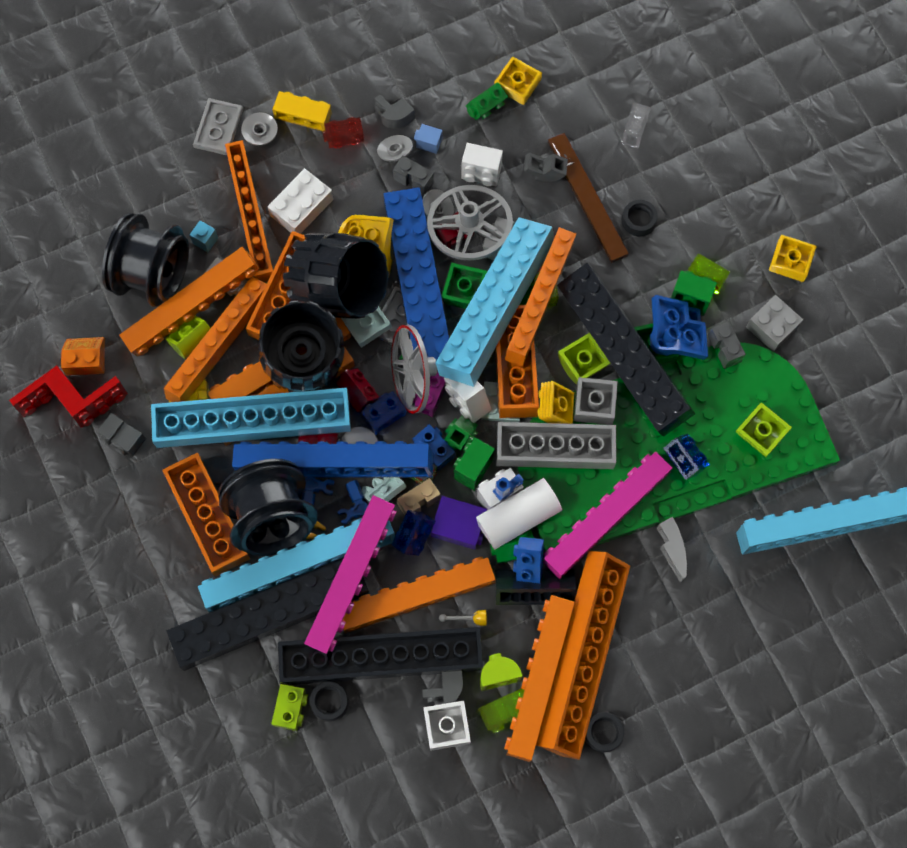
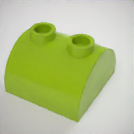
(188, 336)
(582, 358)
(763, 429)
(499, 672)

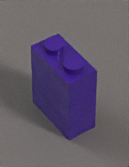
(458, 523)

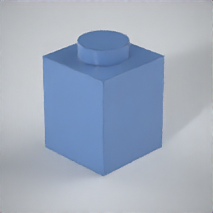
(428, 138)

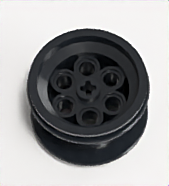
(145, 259)
(267, 506)

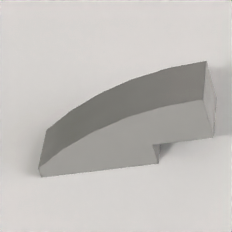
(673, 548)

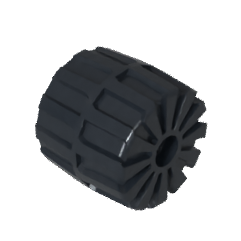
(337, 273)
(296, 327)

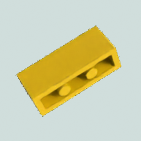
(301, 110)

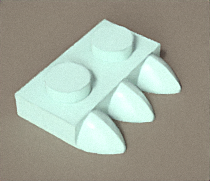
(384, 489)

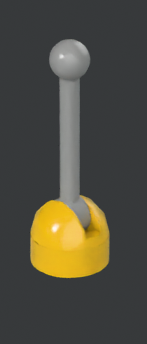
(479, 617)

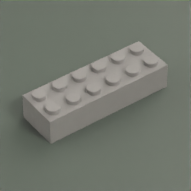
(556, 445)

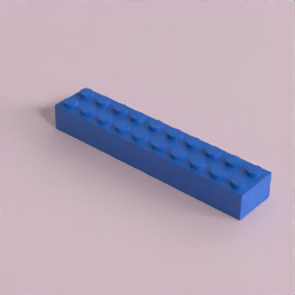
(416, 269)
(343, 458)

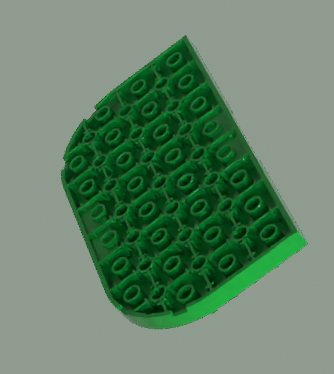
(720, 404)

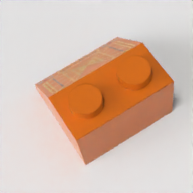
(83, 356)

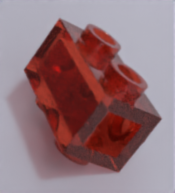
(343, 132)

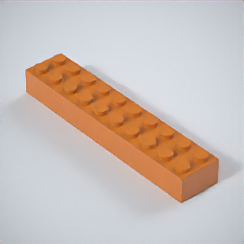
(583, 655)

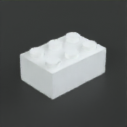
(300, 202)

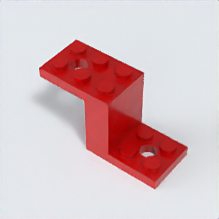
(56, 383)

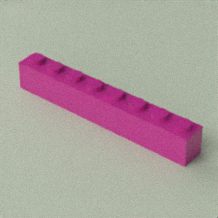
(607, 514)
(349, 575)

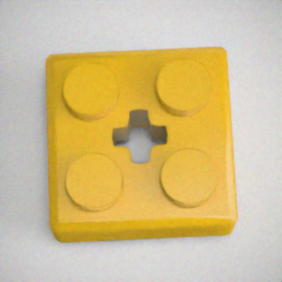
(515, 71)
(802, 254)
(556, 403)

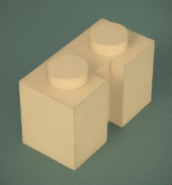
(424, 493)

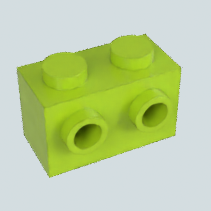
(289, 707)

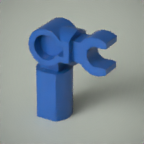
(315, 485)
(505, 487)
(356, 497)

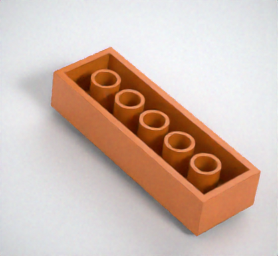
(275, 292)
(516, 384)
(201, 508)

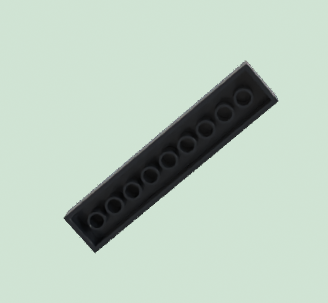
(626, 350)
(254, 617)
(382, 656)

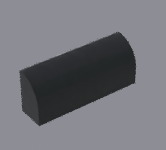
(514, 592)

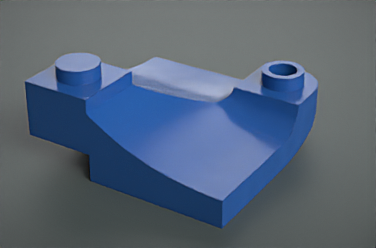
(677, 329)

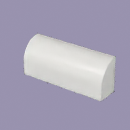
(519, 513)

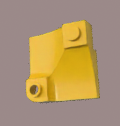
(372, 228)

